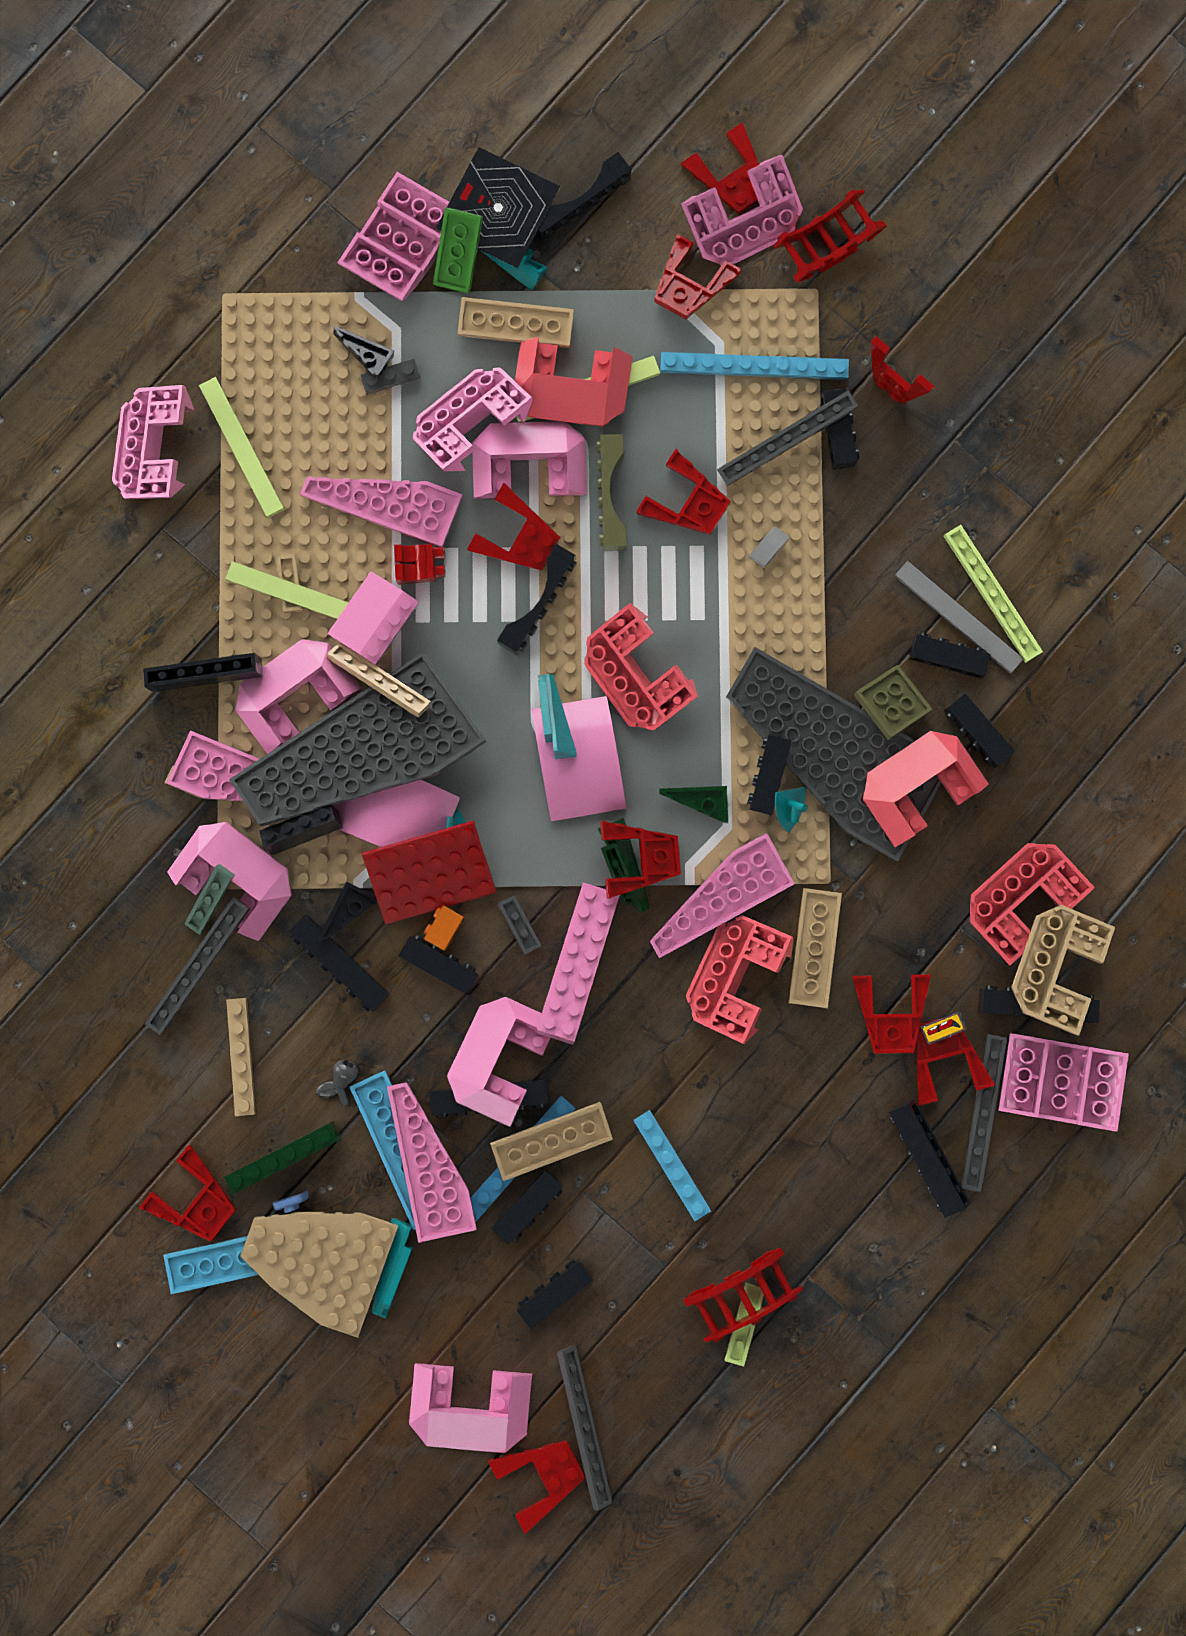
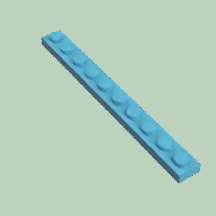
(754, 365)

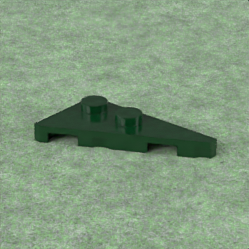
(706, 800)

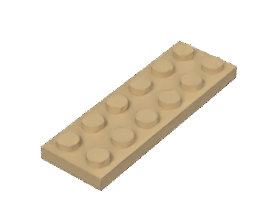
(515, 322)
(815, 948)
(551, 1141)

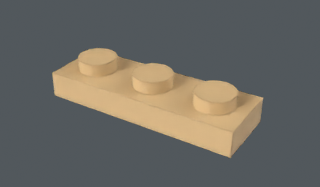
(288, 571)

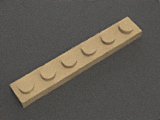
(378, 679)
(241, 1057)

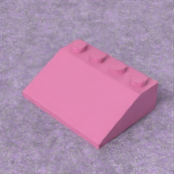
(373, 618)

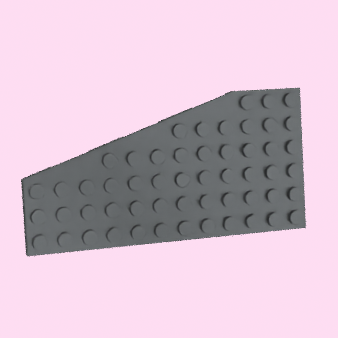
(830, 743)
(361, 750)

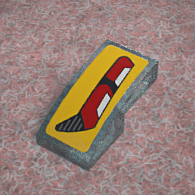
(943, 1027)

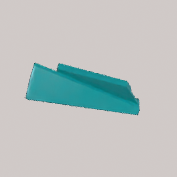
(527, 273)
(554, 718)
(392, 1269)

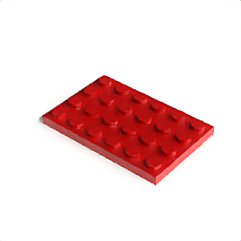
(429, 872)

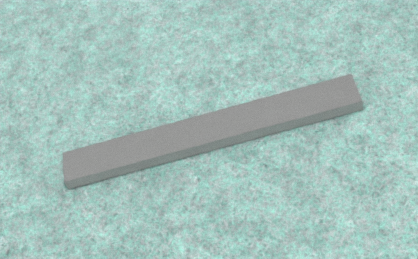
(958, 617)

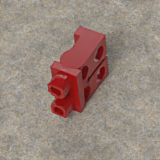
(417, 563)

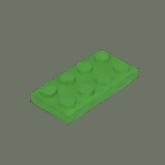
(457, 250)

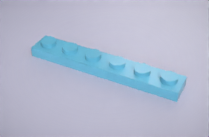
(672, 1165)

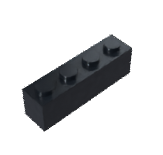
(840, 436)
(949, 656)
(979, 731)
(770, 773)
(300, 829)
(437, 964)
(527, 1206)
(554, 1293)

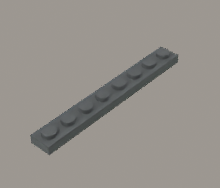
(787, 438)
(197, 966)
(983, 1115)
(584, 1427)

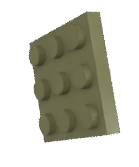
(892, 702)

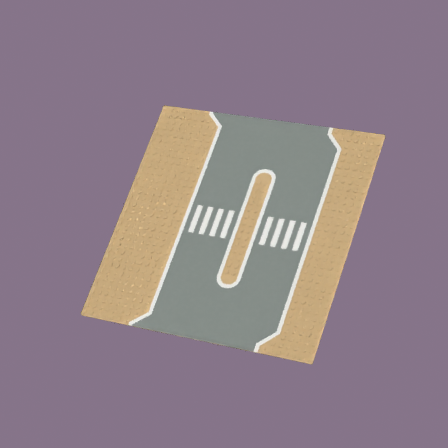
(701, 592)

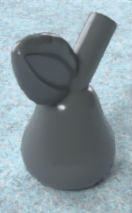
(343, 1074)

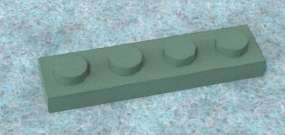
(209, 899)

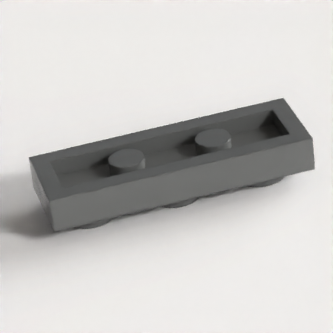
(392, 376)
(519, 924)

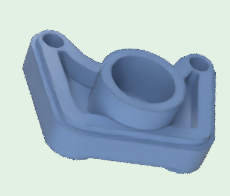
(290, 1203)

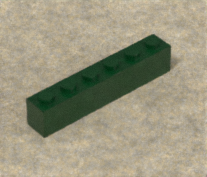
(282, 1157)

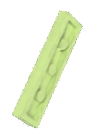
(741, 1338)

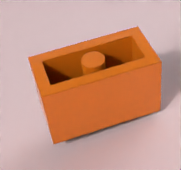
(443, 927)

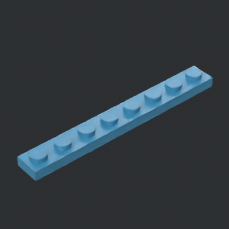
(494, 1184)

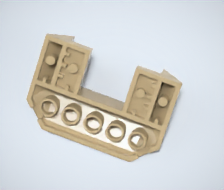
(1041, 961)

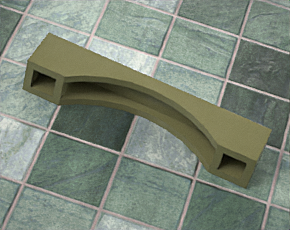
(614, 530)

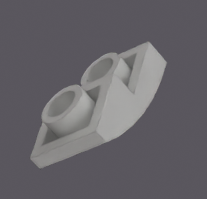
(768, 547)

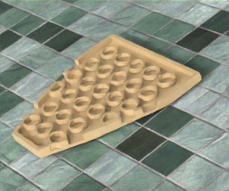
(322, 1262)

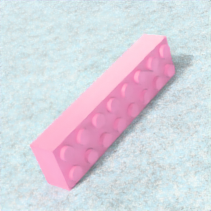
(577, 964)

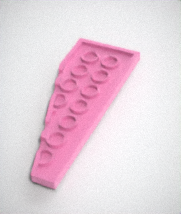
(403, 506)
(206, 768)
(736, 885)
(435, 1187)

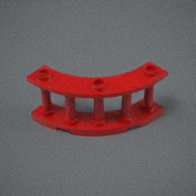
(837, 254)
(735, 1281)

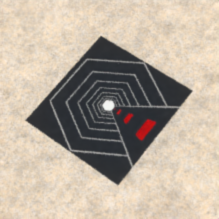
(509, 201)

